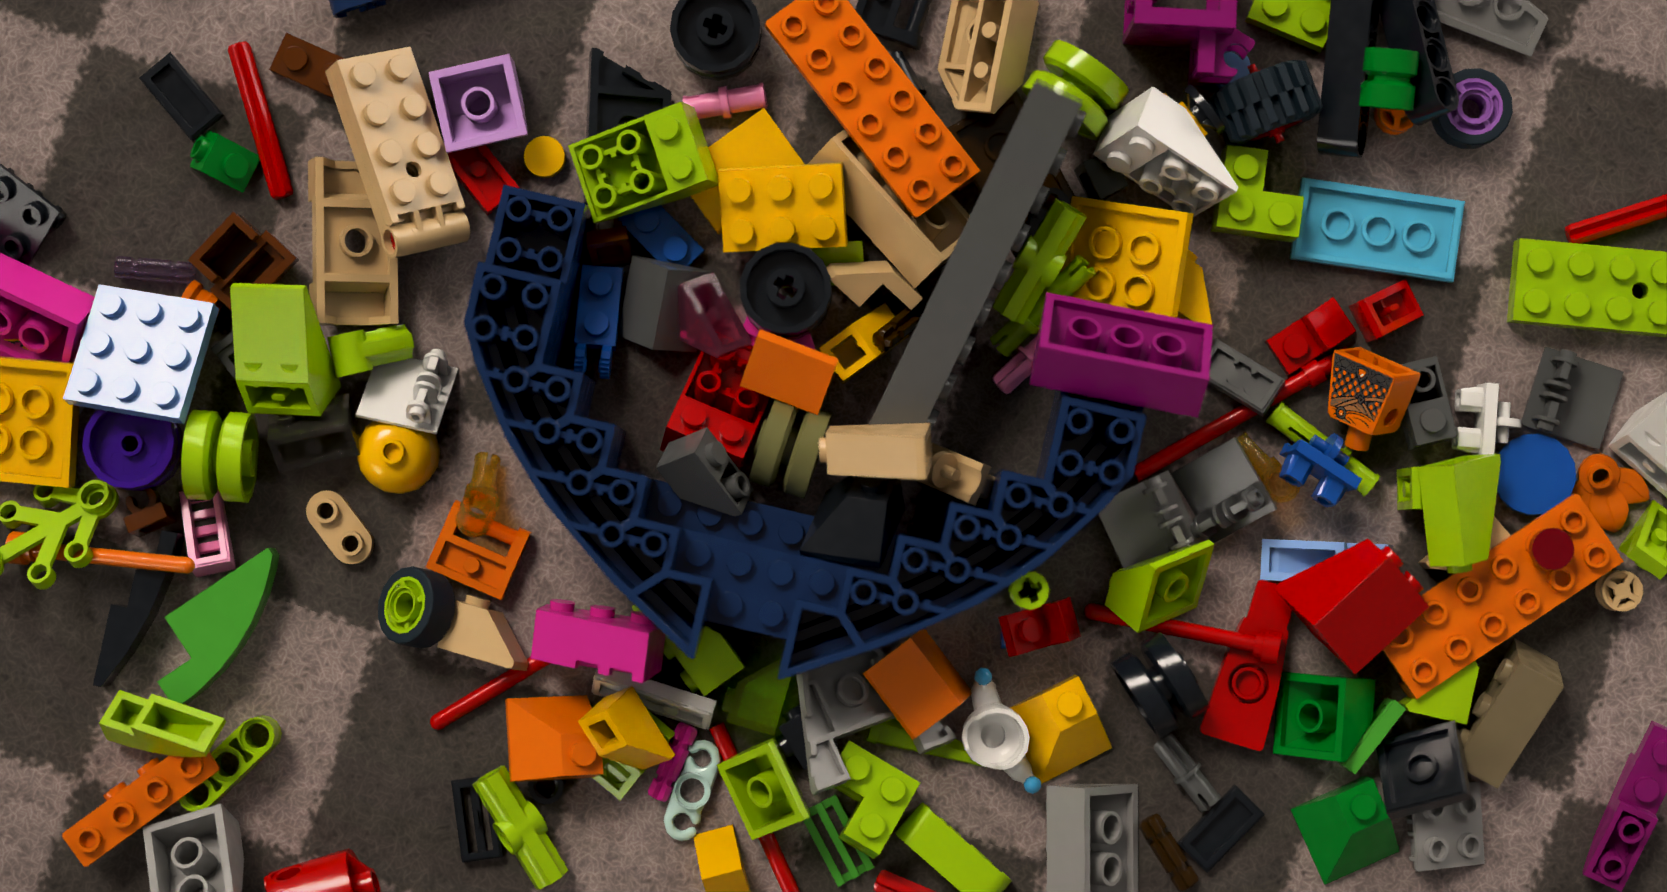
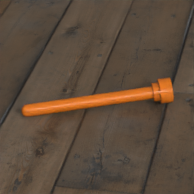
(115, 558)

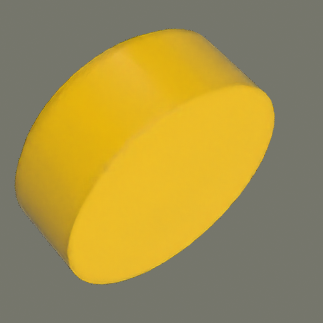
(544, 157)

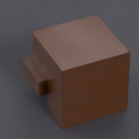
(241, 255)

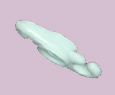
(677, 804)

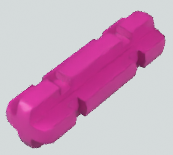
(670, 770)

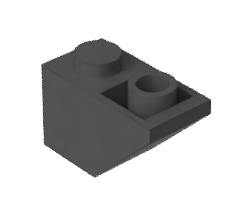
(1428, 413)
(704, 473)

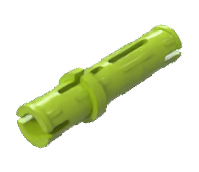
(1065, 284)
(1297, 428)

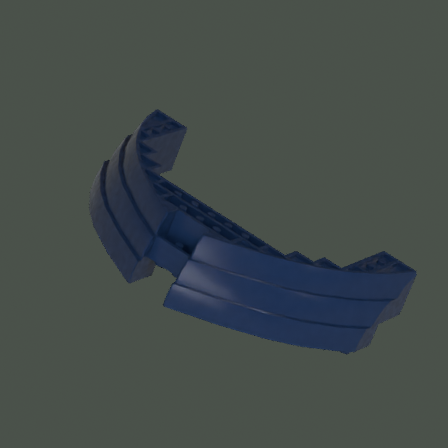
(747, 569)

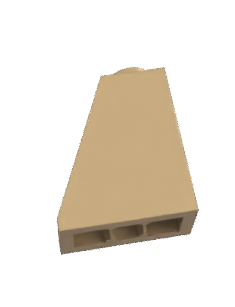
(878, 450)

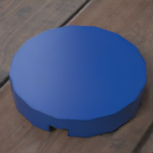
(1535, 474)

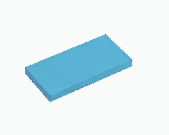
(1378, 230)

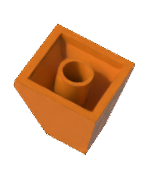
(548, 740)

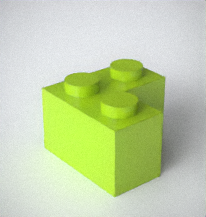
(1251, 209)
(881, 798)

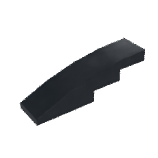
(130, 622)

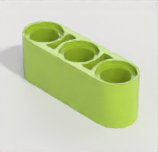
(248, 756)
(950, 853)

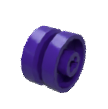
(148, 466)

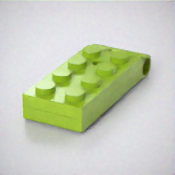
(1588, 287)

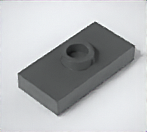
(1243, 378)

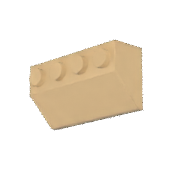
(910, 244)

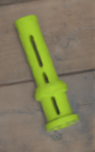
(1037, 594)

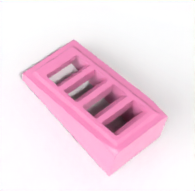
(215, 563)

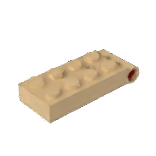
(395, 132)

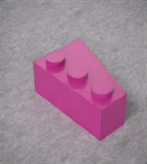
(598, 639)

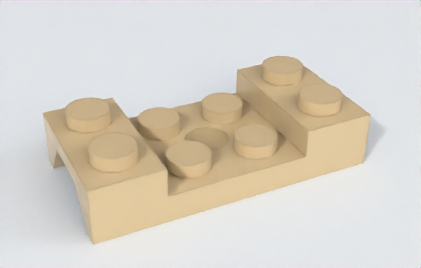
(346, 284)

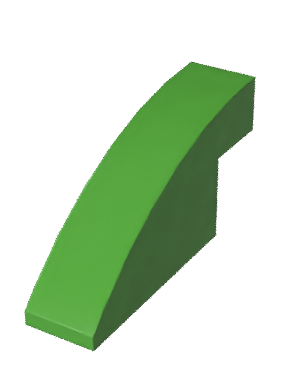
(218, 625)

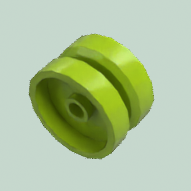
(1084, 78)
(220, 456)

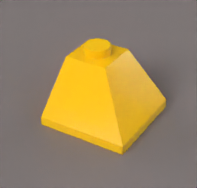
(1061, 728)

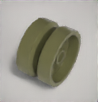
(787, 446)

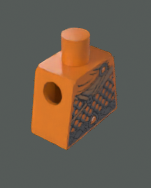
(1368, 394)

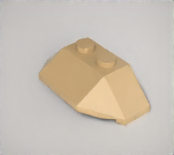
(986, 51)

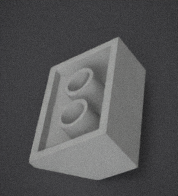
(1092, 838)

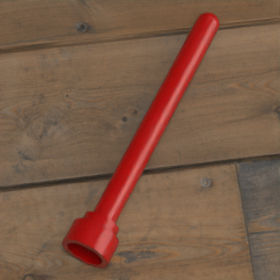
(1263, 645)
(484, 694)

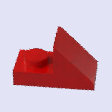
(1310, 336)
(1039, 627)

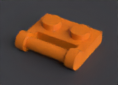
(476, 564)

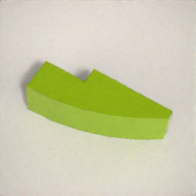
(160, 725)

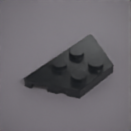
(619, 95)

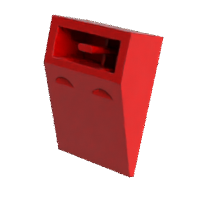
(719, 402)

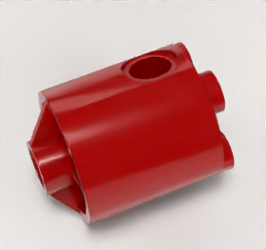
(328, 873)

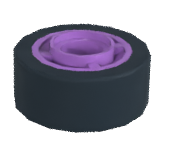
(1494, 107)

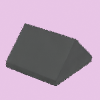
(652, 306)

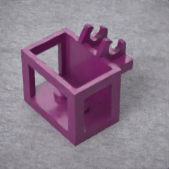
(1204, 32)

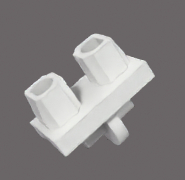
(1484, 403)

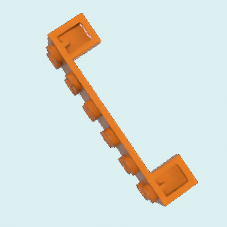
(873, 101)
(1498, 598)

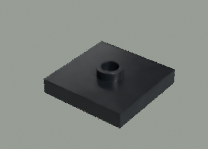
(1423, 770)

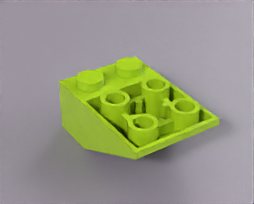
(644, 163)
(280, 351)

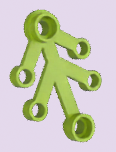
(52, 526)

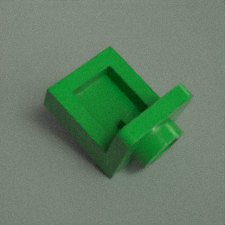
(224, 160)

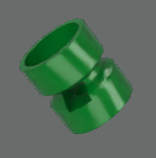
(1389, 78)

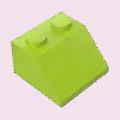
(763, 789)

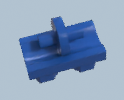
(1324, 462)

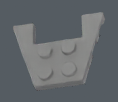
(841, 702)

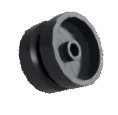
(720, 56)
(779, 267)
(1163, 682)

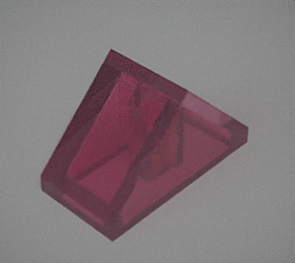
(709, 318)

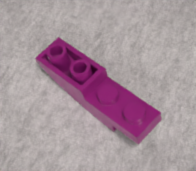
(1630, 812)

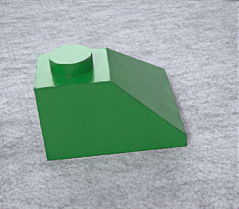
(1322, 715)
(1346, 829)

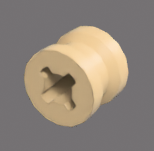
(1626, 594)

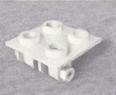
(409, 392)

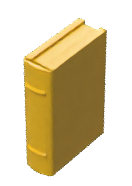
(750, 144)

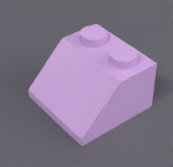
(479, 103)

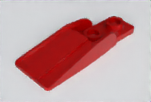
(1244, 686)

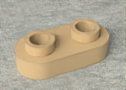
(340, 526)

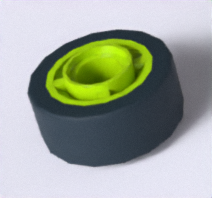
(416, 607)

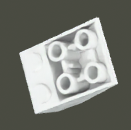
(1164, 153)
(1644, 442)

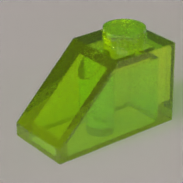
(757, 699)

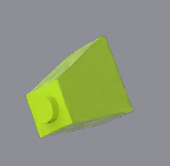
(1459, 509)

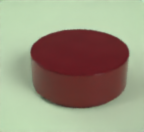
(1551, 549)

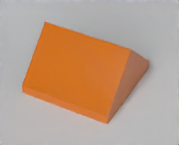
(789, 372)
(918, 683)

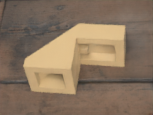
(862, 279)

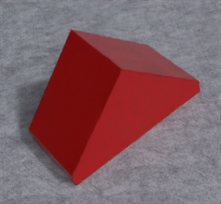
(1386, 311)

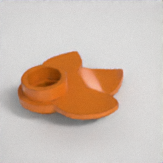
(1610, 497)

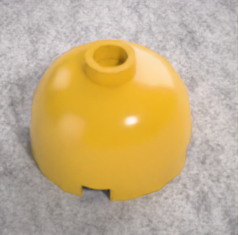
(397, 457)

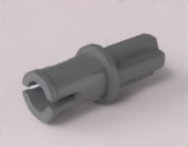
(1186, 772)

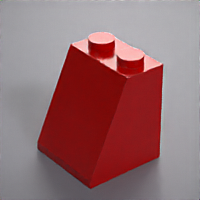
(1355, 601)

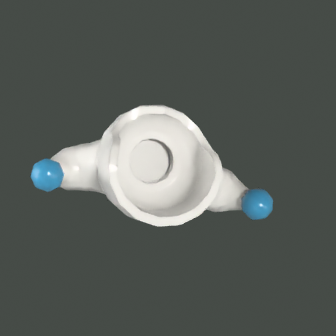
(996, 734)

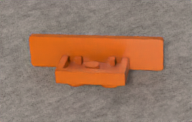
(137, 804)

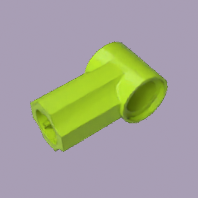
(361, 350)

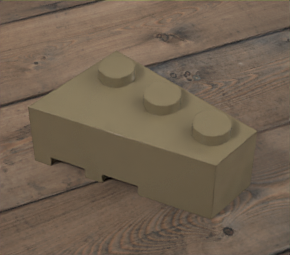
(1509, 712)

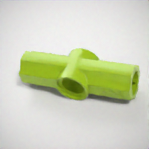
(1039, 261)
(520, 827)

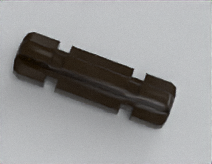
(898, 327)
(1168, 852)

